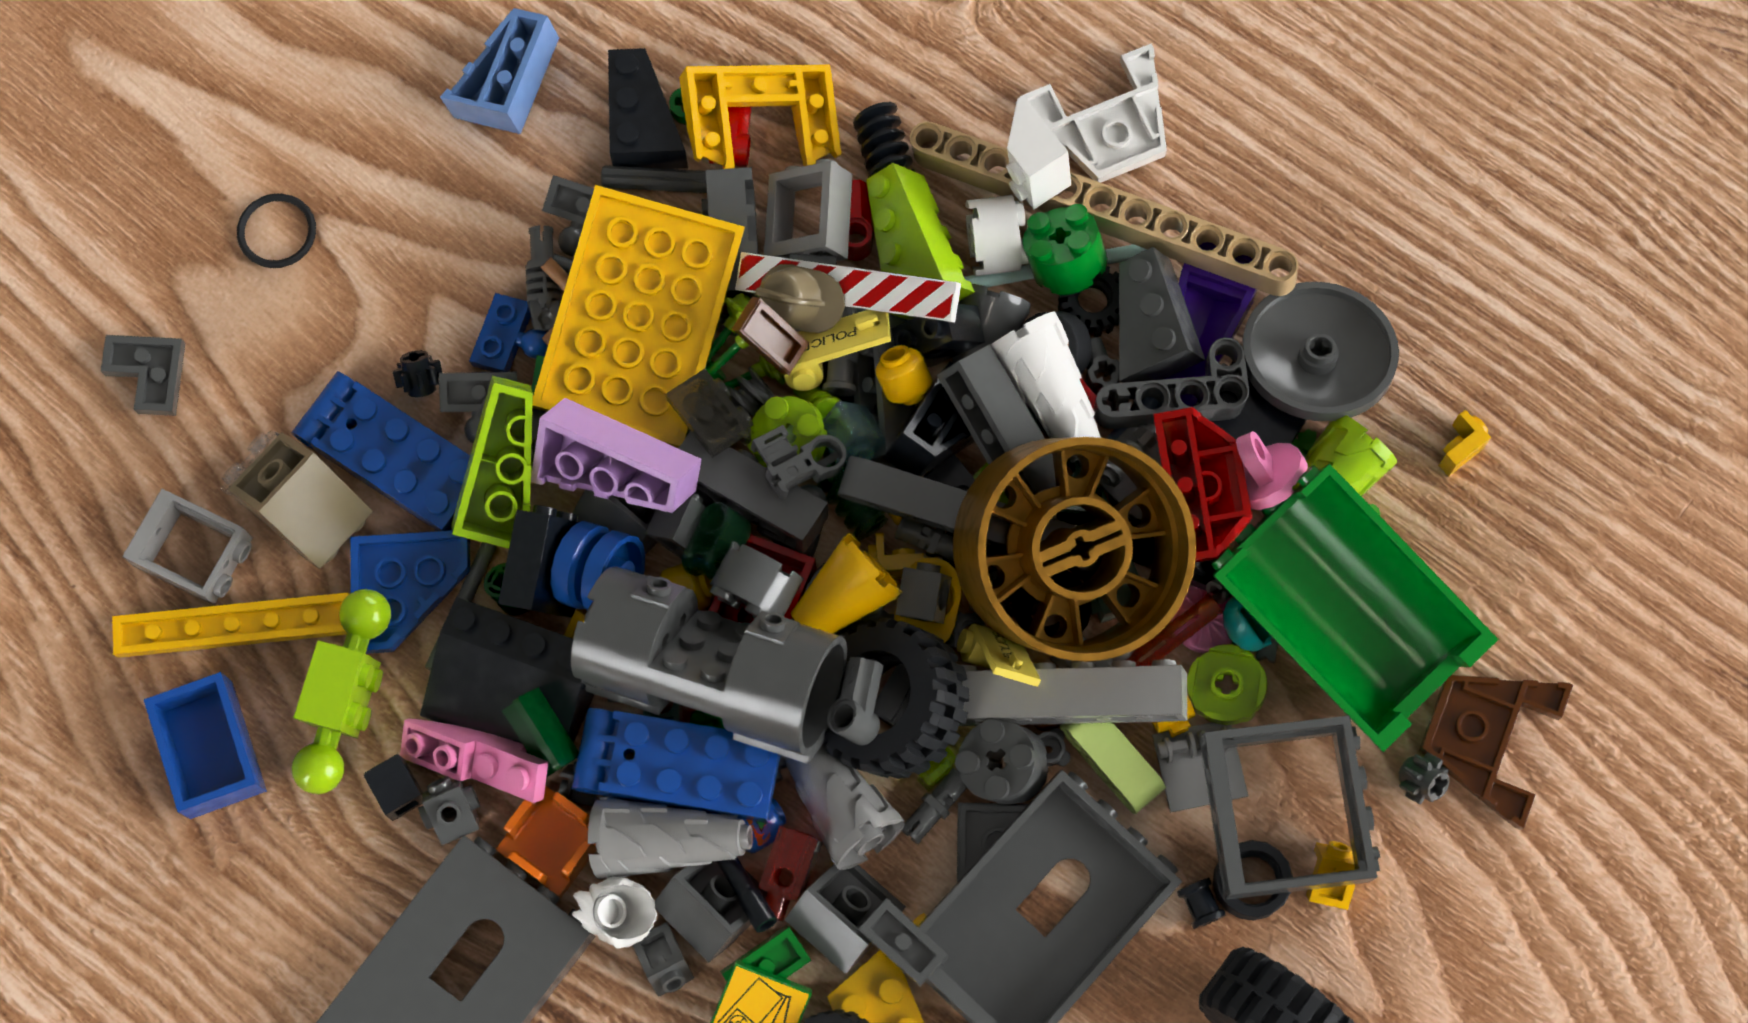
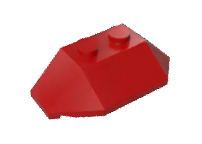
(1209, 475)

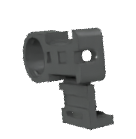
(792, 468)

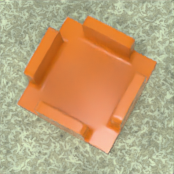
(548, 841)

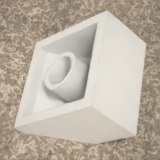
(1035, 157)

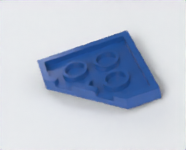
(411, 574)

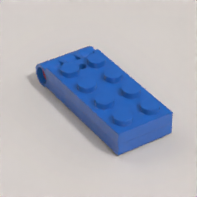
(386, 450)
(674, 765)

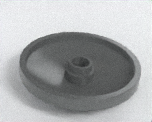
(1320, 351)

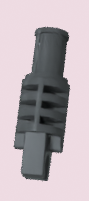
(542, 291)

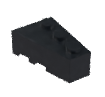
(639, 116)
(930, 433)

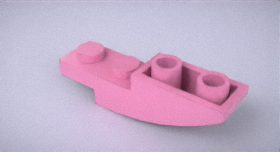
(475, 755)

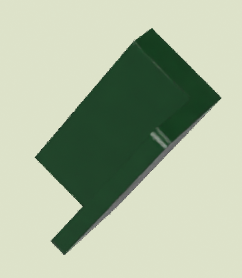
(541, 730)

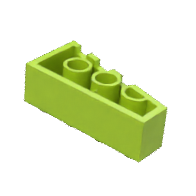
(909, 230)

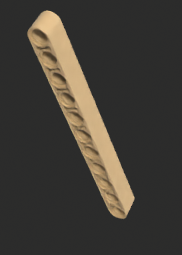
(1115, 219)

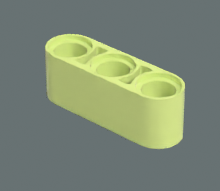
(1116, 762)

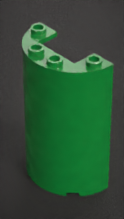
(1351, 603)

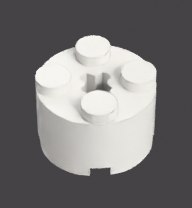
(995, 234)

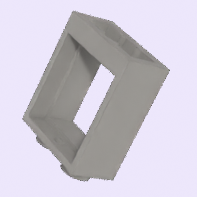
(834, 210)
(156, 529)

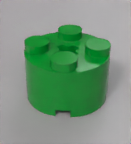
(1064, 249)

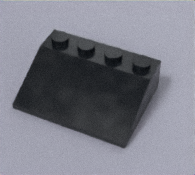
(492, 660)

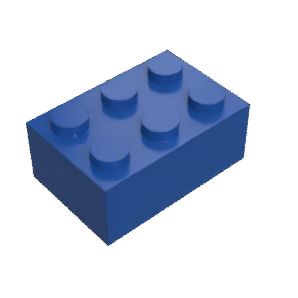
(205, 745)

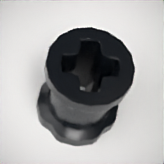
(1201, 903)

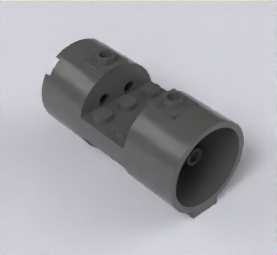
(762, 677)

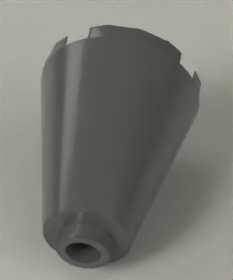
(998, 315)

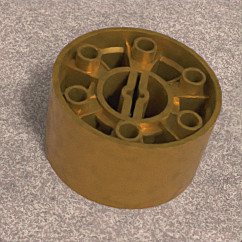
(1032, 561)

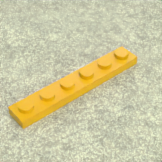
(227, 625)

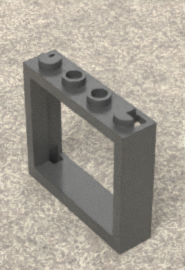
(1352, 781)

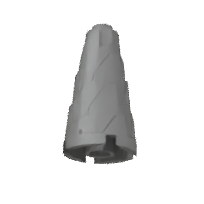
(844, 808)
(656, 838)

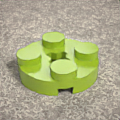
(789, 411)
(1240, 703)

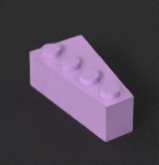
(611, 459)

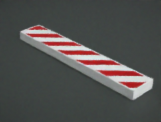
(866, 288)

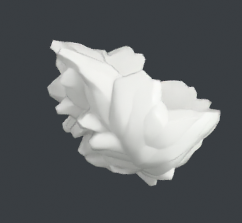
(616, 911)

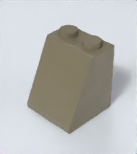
(301, 499)

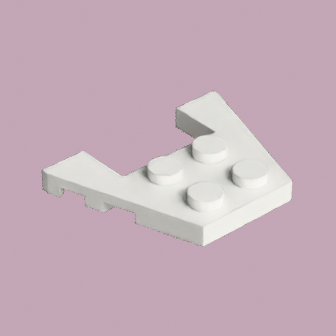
(1116, 132)

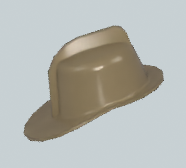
(803, 297)

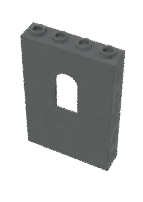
(465, 888)
(999, 961)

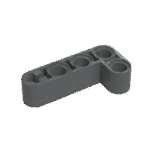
(1168, 392)

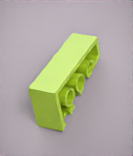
(498, 466)

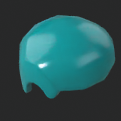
(1243, 628)

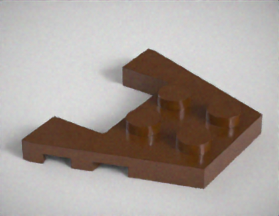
(1473, 730)

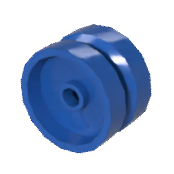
(585, 555)

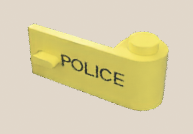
(846, 337)
(990, 650)

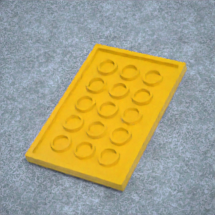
(638, 311)

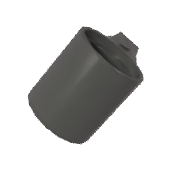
(853, 712)

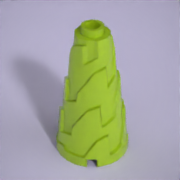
(1351, 454)

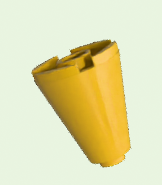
(845, 589)

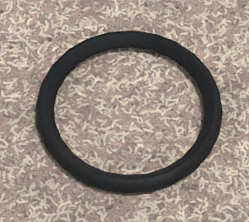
(287, 261)

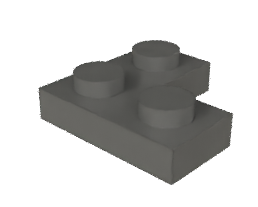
(156, 365)

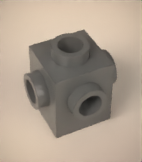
(454, 821)

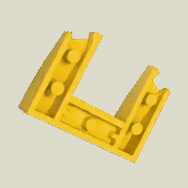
(712, 89)

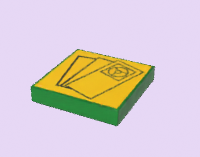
(760, 997)

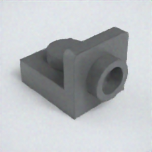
(663, 960)

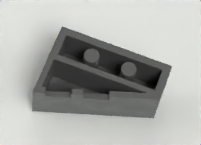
(733, 200)
(1153, 320)

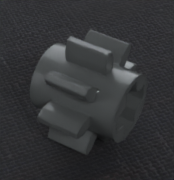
(1424, 778)

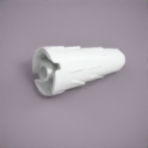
(1048, 378)

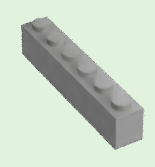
(1080, 694)

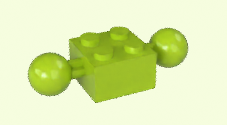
(339, 691)

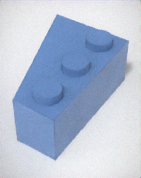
(506, 75)

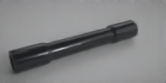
(748, 895)

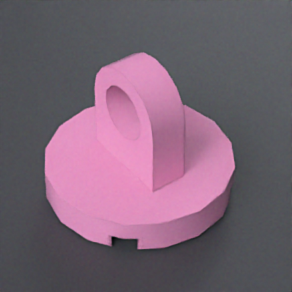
(1269, 470)

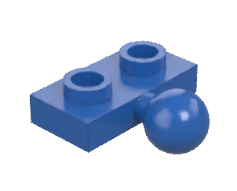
(504, 334)

